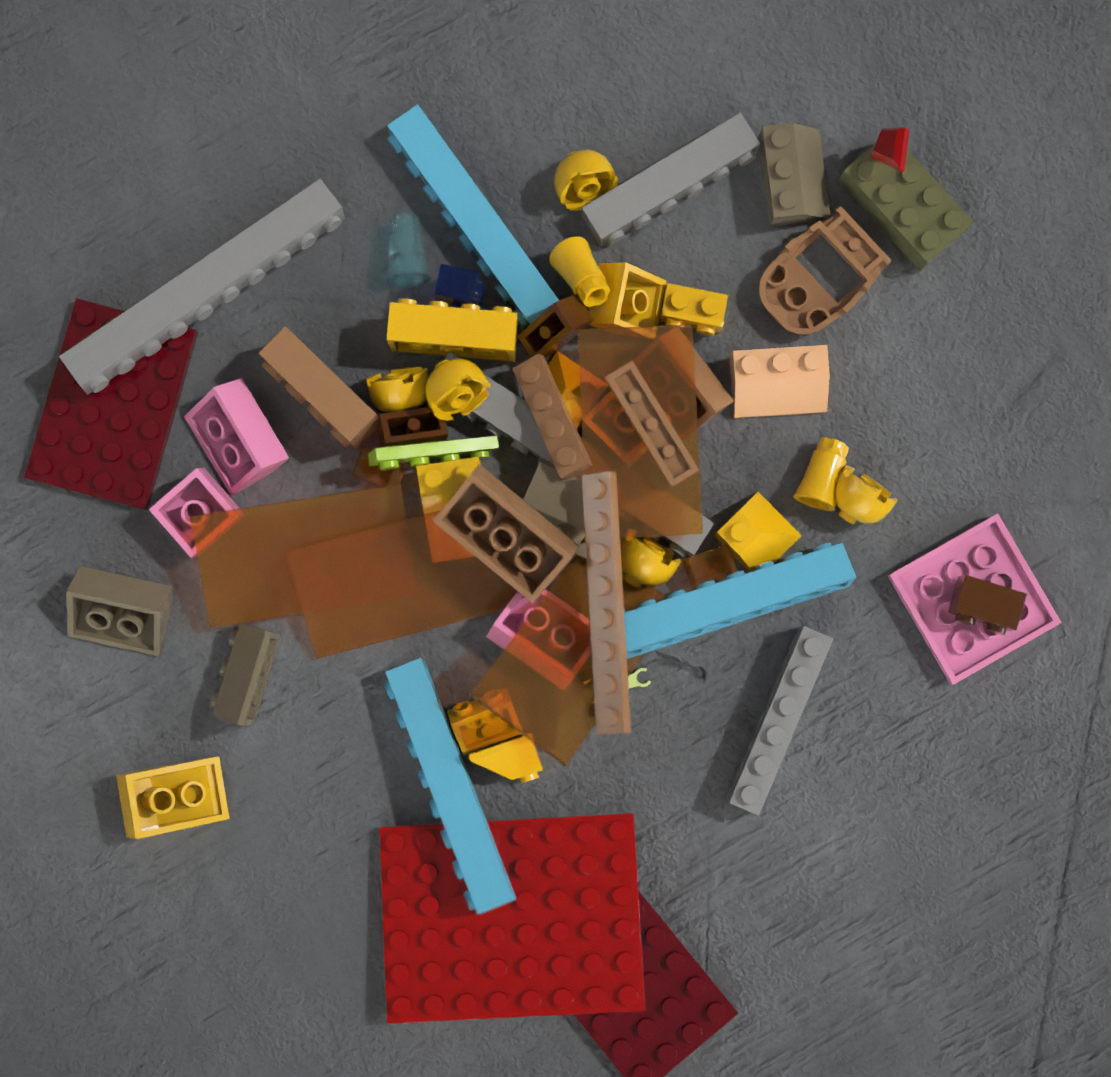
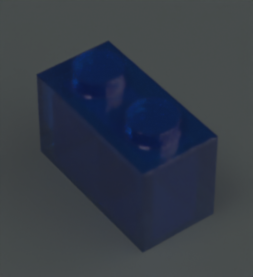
(459, 286)

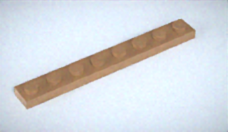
(606, 603)

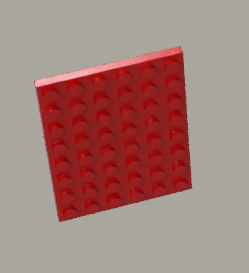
(553, 951)

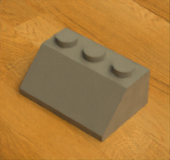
(793, 174)
(559, 502)
(118, 610)
(245, 674)

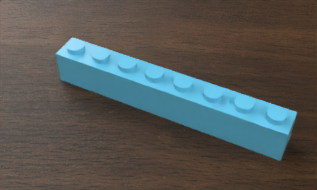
(471, 214)
(737, 598)
(450, 786)

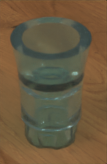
(406, 252)

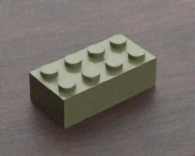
(906, 206)

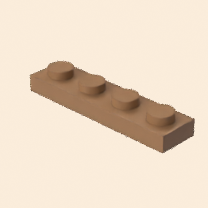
(552, 417)
(651, 424)

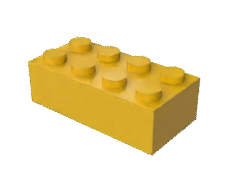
(446, 330)

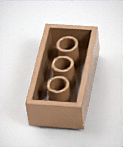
(321, 388)
(506, 533)

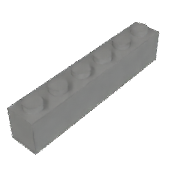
(670, 180)
(779, 720)

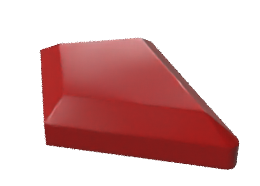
(892, 147)

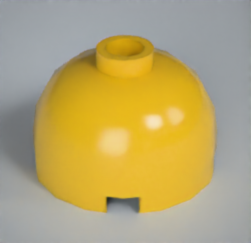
(583, 178)
(456, 388)
(398, 390)
(861, 498)
(646, 562)

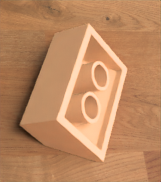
(779, 381)

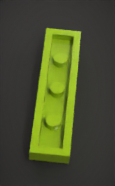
(420, 454)

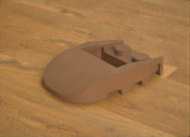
(796, 296)

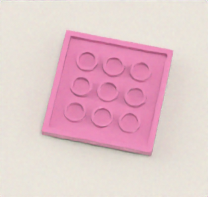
(928, 588)

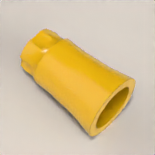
(579, 269)
(822, 474)

